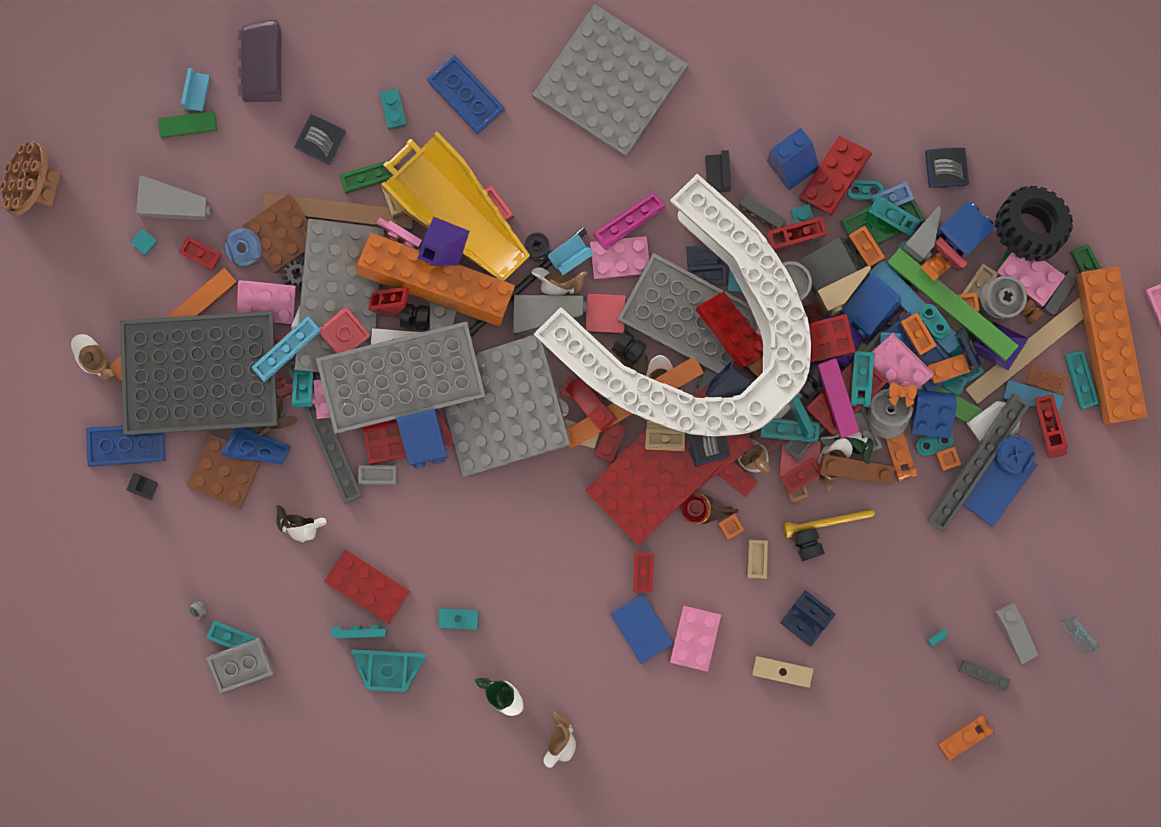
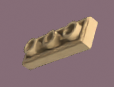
(794, 674)

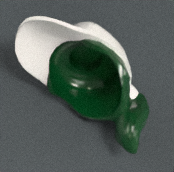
(859, 443)
(502, 696)

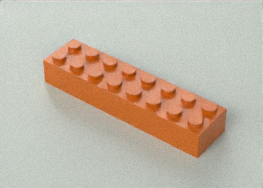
(445, 285)
(1111, 345)

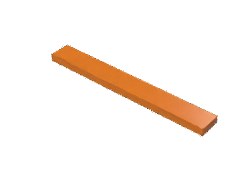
(195, 304)
(675, 377)

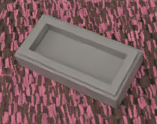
(377, 474)

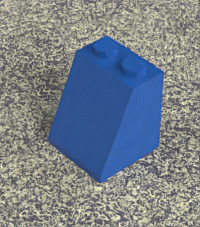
(793, 159)
(965, 229)
(872, 307)
(423, 438)

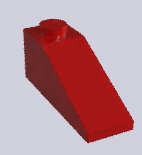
(796, 234)
(389, 301)
(591, 404)
(1050, 427)

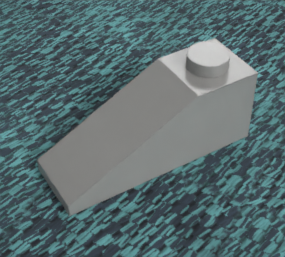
(924, 238)
(1016, 632)

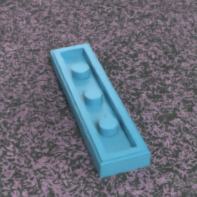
(286, 348)

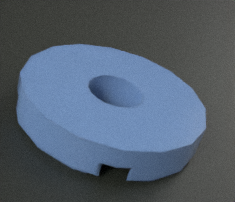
(252, 243)

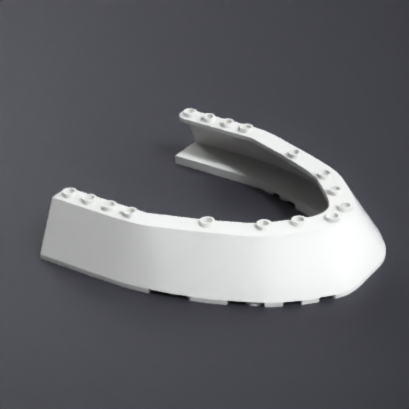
(774, 307)

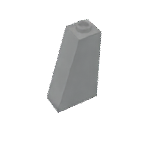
(168, 202)
(535, 310)

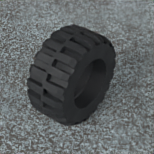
(1045, 207)

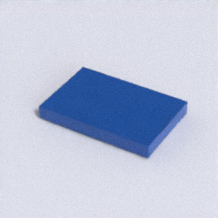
(642, 628)

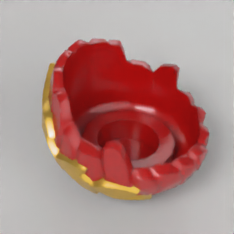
(696, 508)

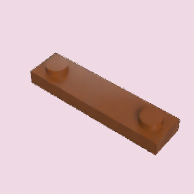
(856, 469)

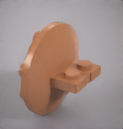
(29, 179)

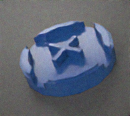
(1015, 454)

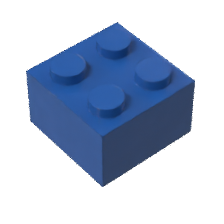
(933, 413)

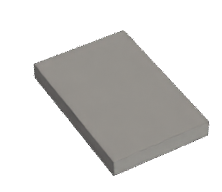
(240, 665)

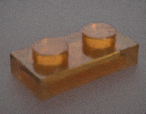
(1046, 380)

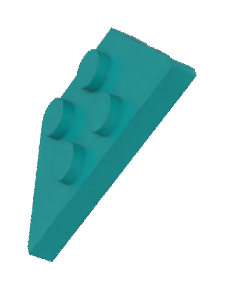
(387, 669)

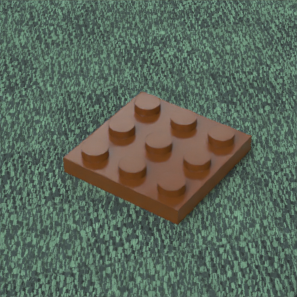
(281, 232)
(222, 476)

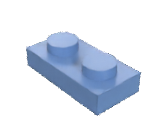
(897, 195)

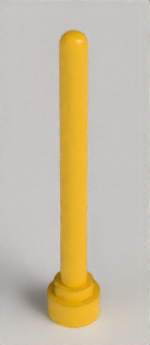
(792, 528)

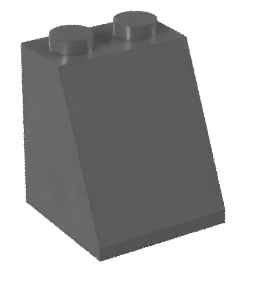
(832, 263)

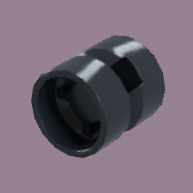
(537, 246)
(415, 316)
(629, 347)
(812, 383)
(808, 544)

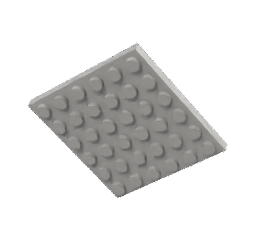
(610, 80)
(517, 415)

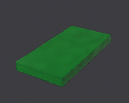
(878, 228)

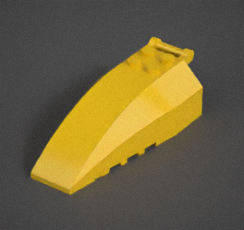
(444, 187)

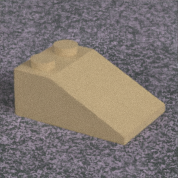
(834, 296)

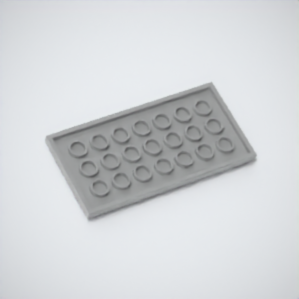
(332, 283)
(665, 307)
(400, 377)

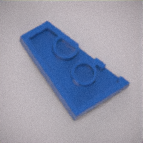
(249, 446)

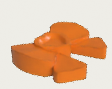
(902, 391)

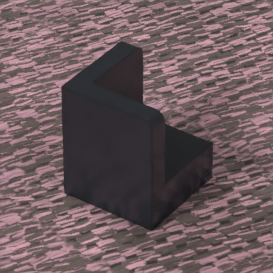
(142, 486)

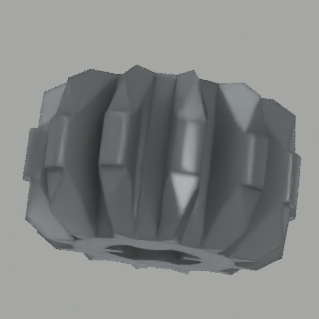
(289, 276)

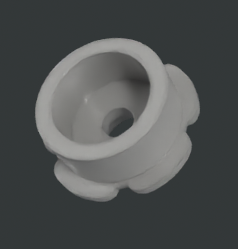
(197, 609)

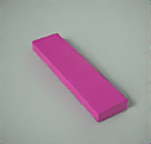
(629, 221)
(838, 398)

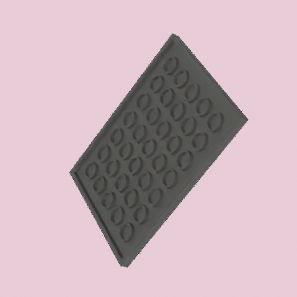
(196, 373)

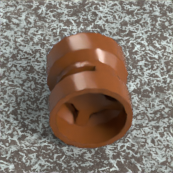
(1030, 305)

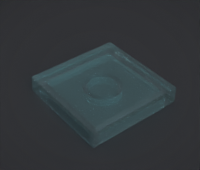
(1079, 634)

